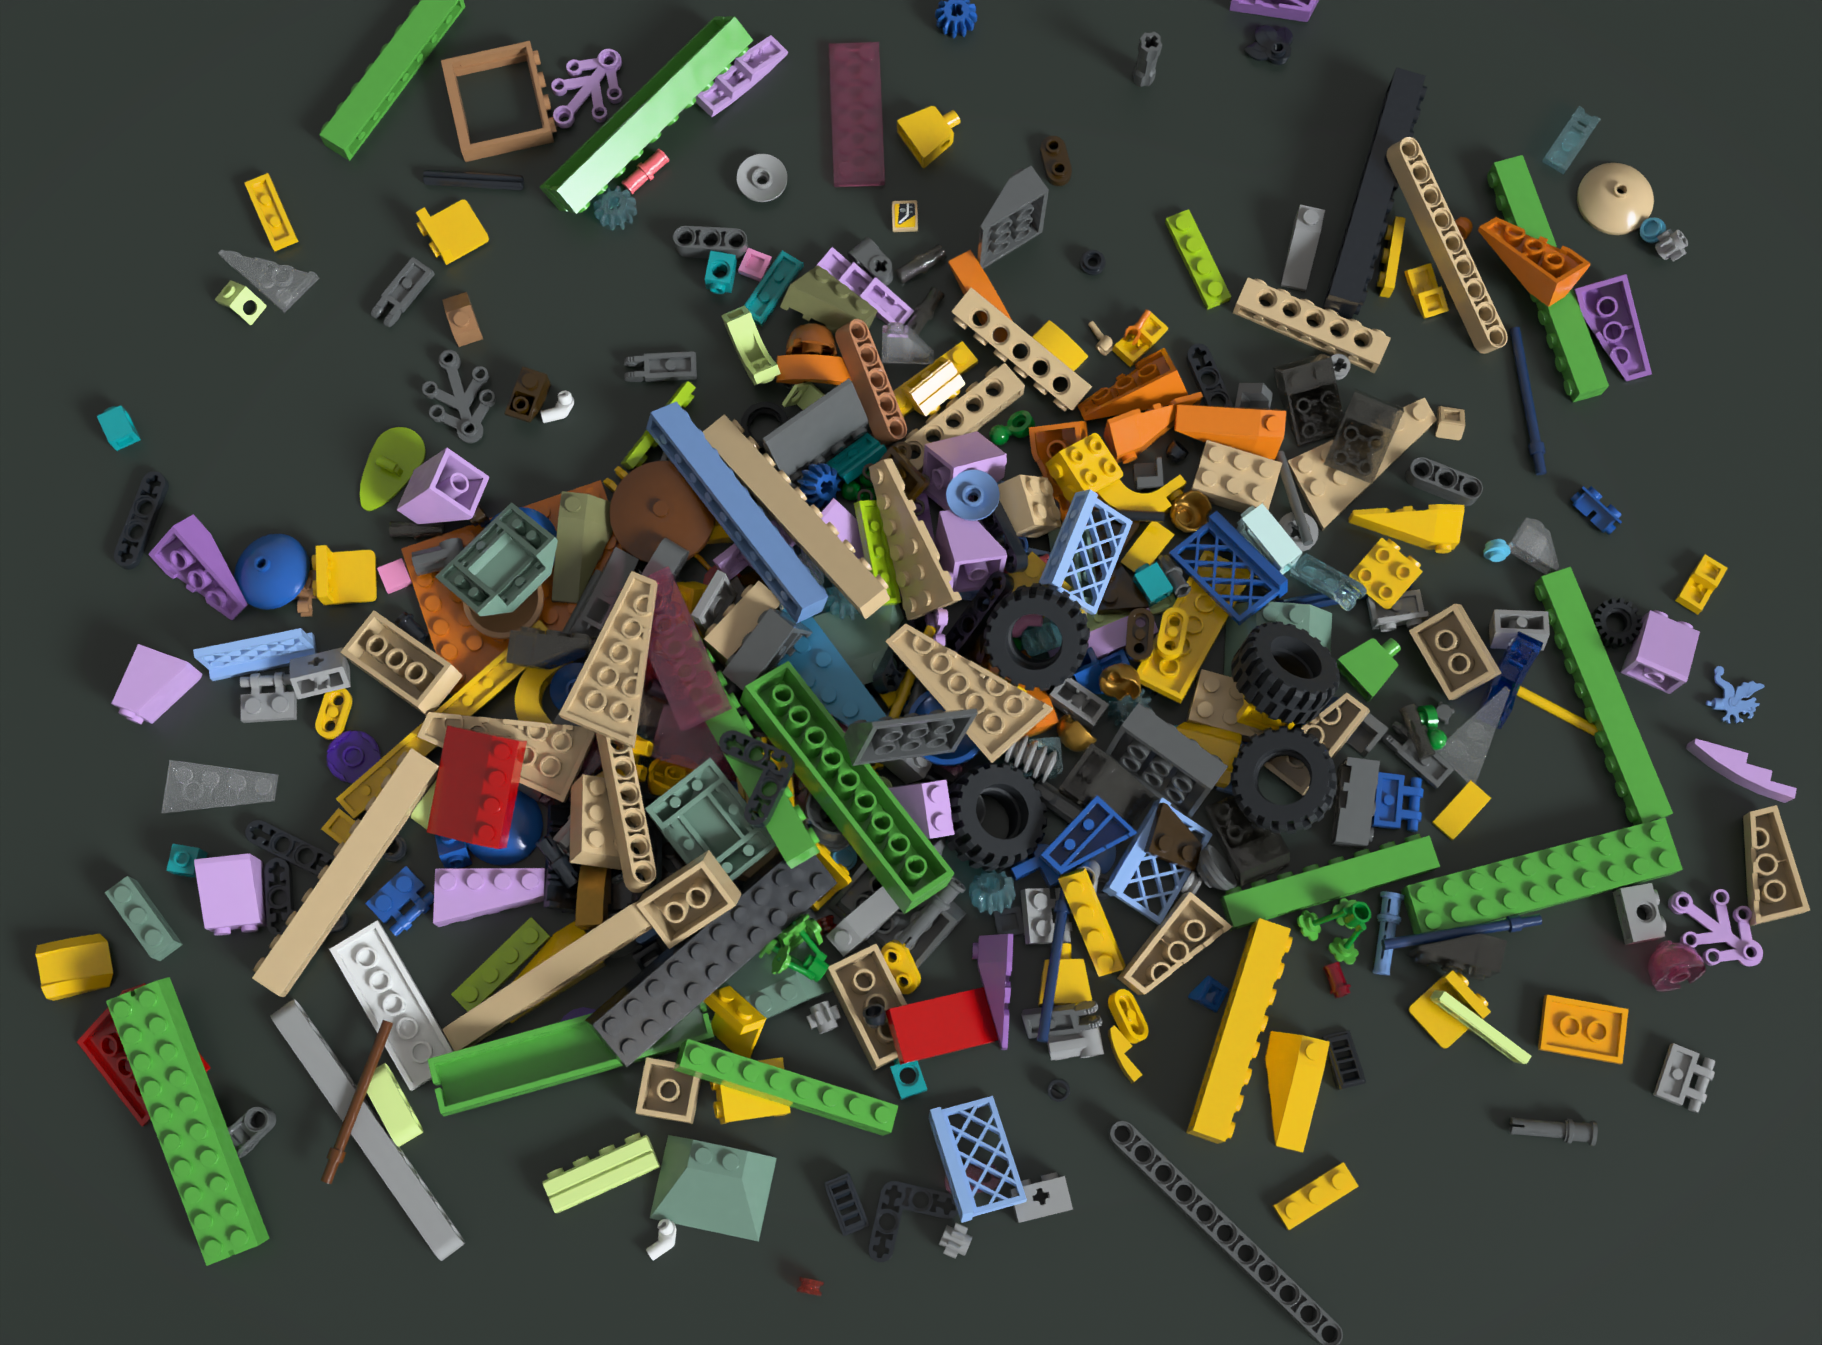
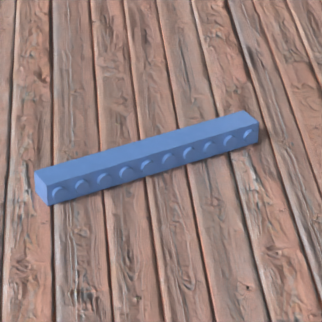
(737, 512)

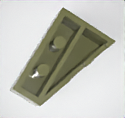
(827, 300)

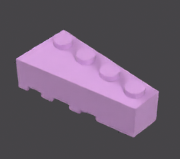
(483, 891)

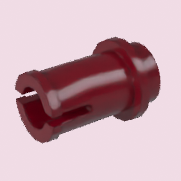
(1337, 980)

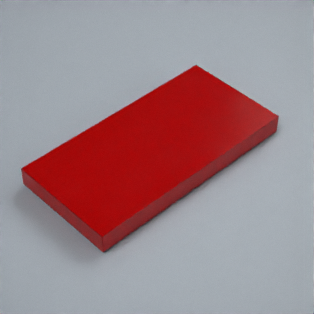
(941, 1025)

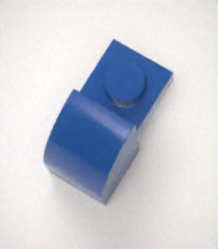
(1092, 667)
(1028, 866)

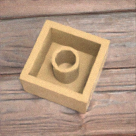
(1030, 505)
(667, 1092)

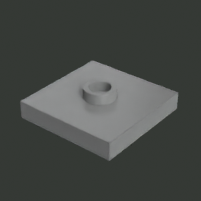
(713, 602)

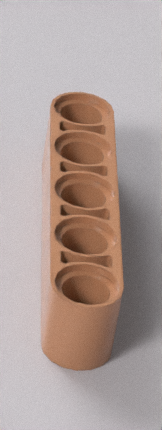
(871, 382)

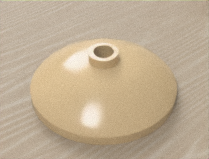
(1610, 210)

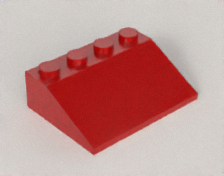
(476, 787)
(107, 1053)

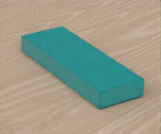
(773, 287)

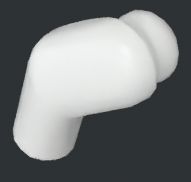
(561, 409)
(665, 1241)

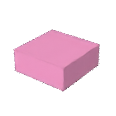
(754, 264)
(395, 576)

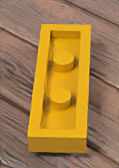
(271, 212)
(1390, 256)
(1315, 1196)

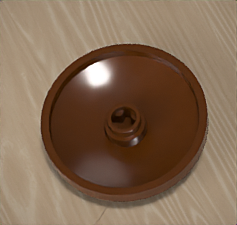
(658, 505)

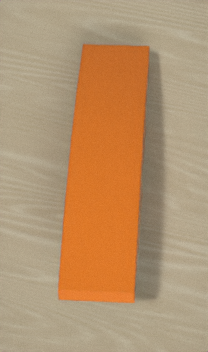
(971, 275)

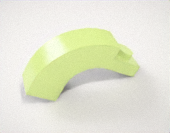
(749, 346)

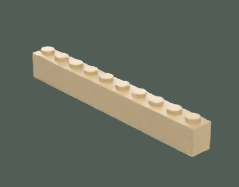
(797, 518)
(346, 873)

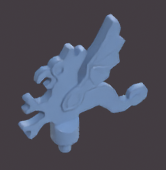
(1732, 700)

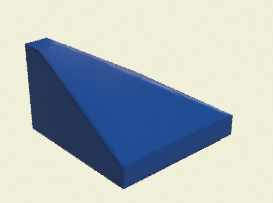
(1209, 994)

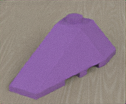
(1614, 321)
(195, 559)
(994, 967)

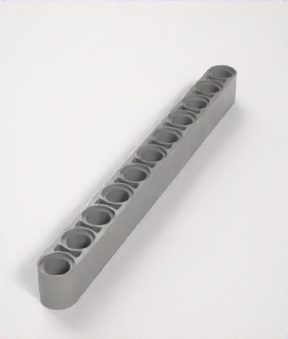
(368, 1131)

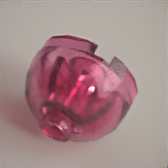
(1674, 964)

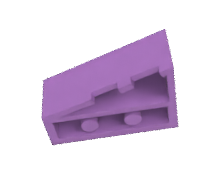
(1287, 9)

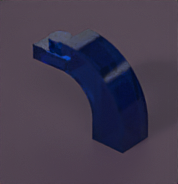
(1513, 668)

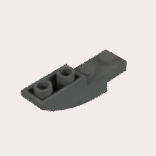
(604, 593)

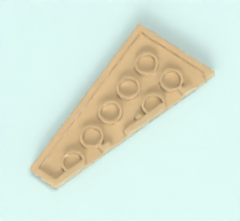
(1331, 490)
(912, 550)

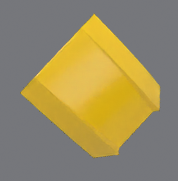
(1217, 742)
(74, 966)

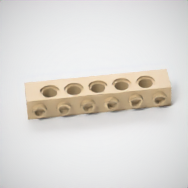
(973, 303)
(1298, 328)
(1000, 378)

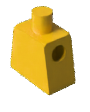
(927, 133)
(1071, 981)

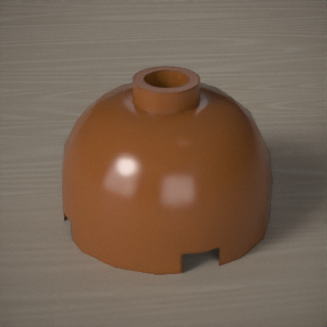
(812, 340)

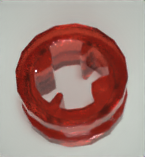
(826, 924)
(810, 1286)

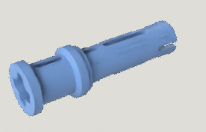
(1388, 920)

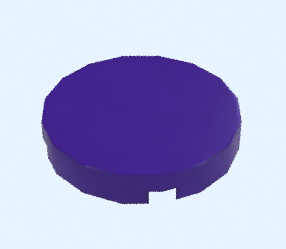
(345, 759)

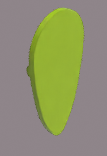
(390, 466)

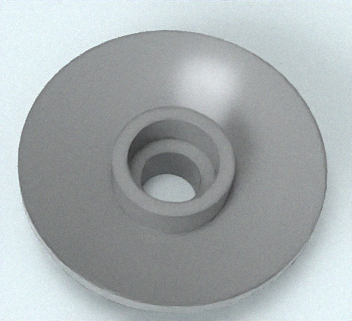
(762, 167)

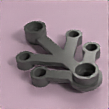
(460, 401)

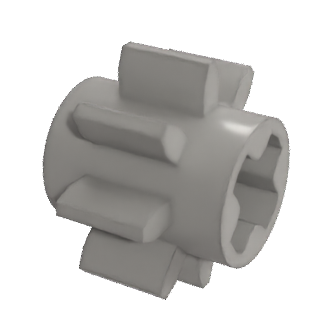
(1671, 244)
(823, 1017)
(955, 1240)

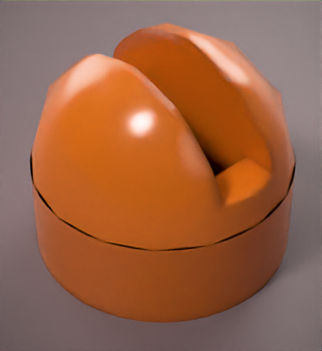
(1465, 226)

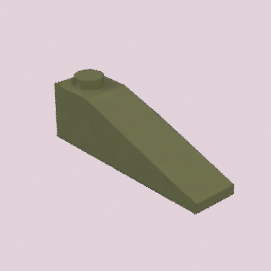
(581, 538)

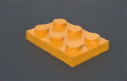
(1583, 1029)

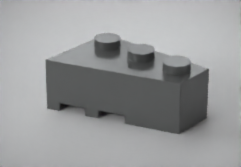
(764, 647)
(1355, 803)

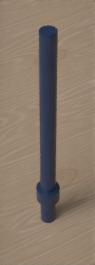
(1536, 447)
(1062, 910)
(1511, 923)

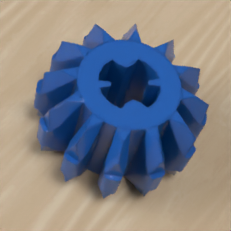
(947, 17)
(819, 484)

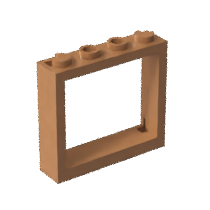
(488, 60)

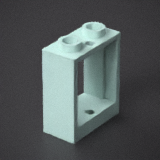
(1269, 538)

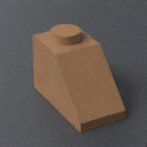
(462, 319)

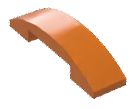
(811, 368)

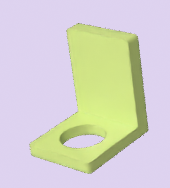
(234, 297)
(805, 397)

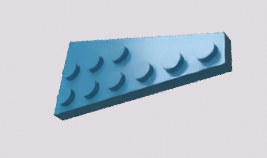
(831, 678)

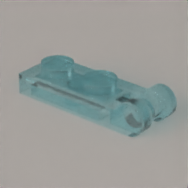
(1570, 140)
(1328, 581)

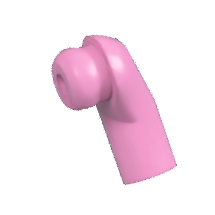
(1028, 620)

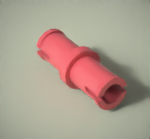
(645, 171)

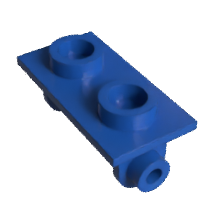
(1605, 515)

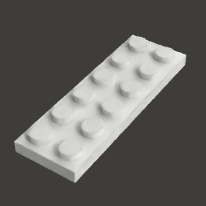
(391, 995)

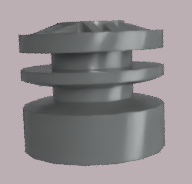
(826, 832)

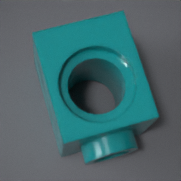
(720, 262)
(118, 427)
(1152, 583)
(182, 860)
(913, 1088)

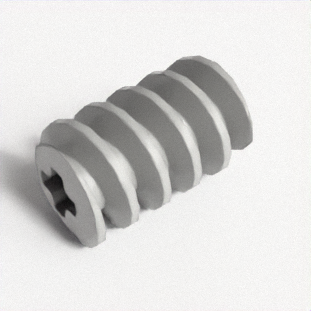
(1031, 757)

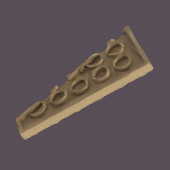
(612, 679)
(960, 684)
(551, 753)

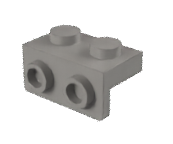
(1405, 611)

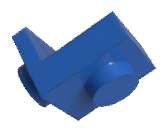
(452, 853)

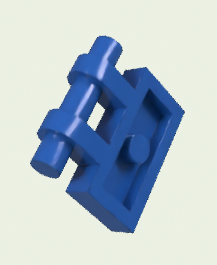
(1390, 799)
(396, 895)

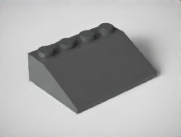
(1014, 216)
(817, 431)
(907, 736)
(1165, 760)
(866, 884)

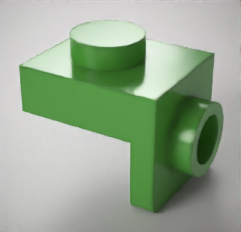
(812, 929)

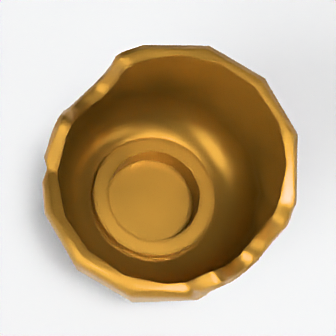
(1190, 511)
(1120, 681)
(1073, 734)

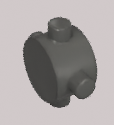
(1444, 712)

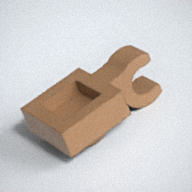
(306, 595)

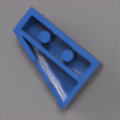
(1086, 836)

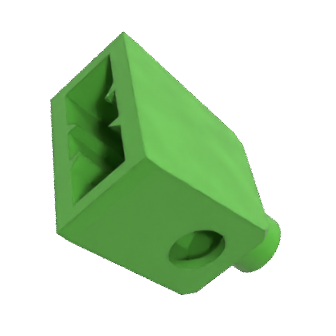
(1369, 666)

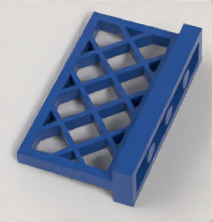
(1248, 558)

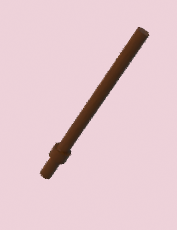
(336, 1154)

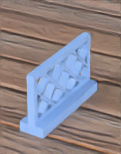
(1071, 537)
(255, 653)
(1132, 858)
(953, 1164)

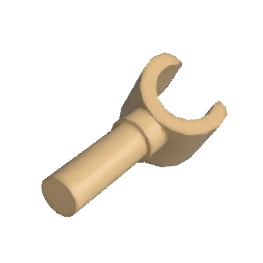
(1104, 346)

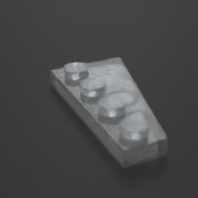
(208, 786)

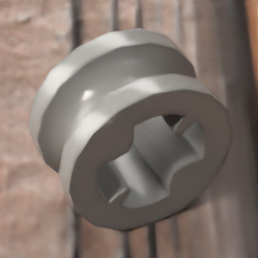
(1345, 363)
(1192, 883)

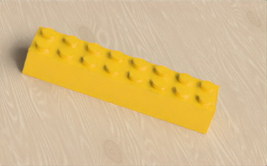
(1238, 1031)

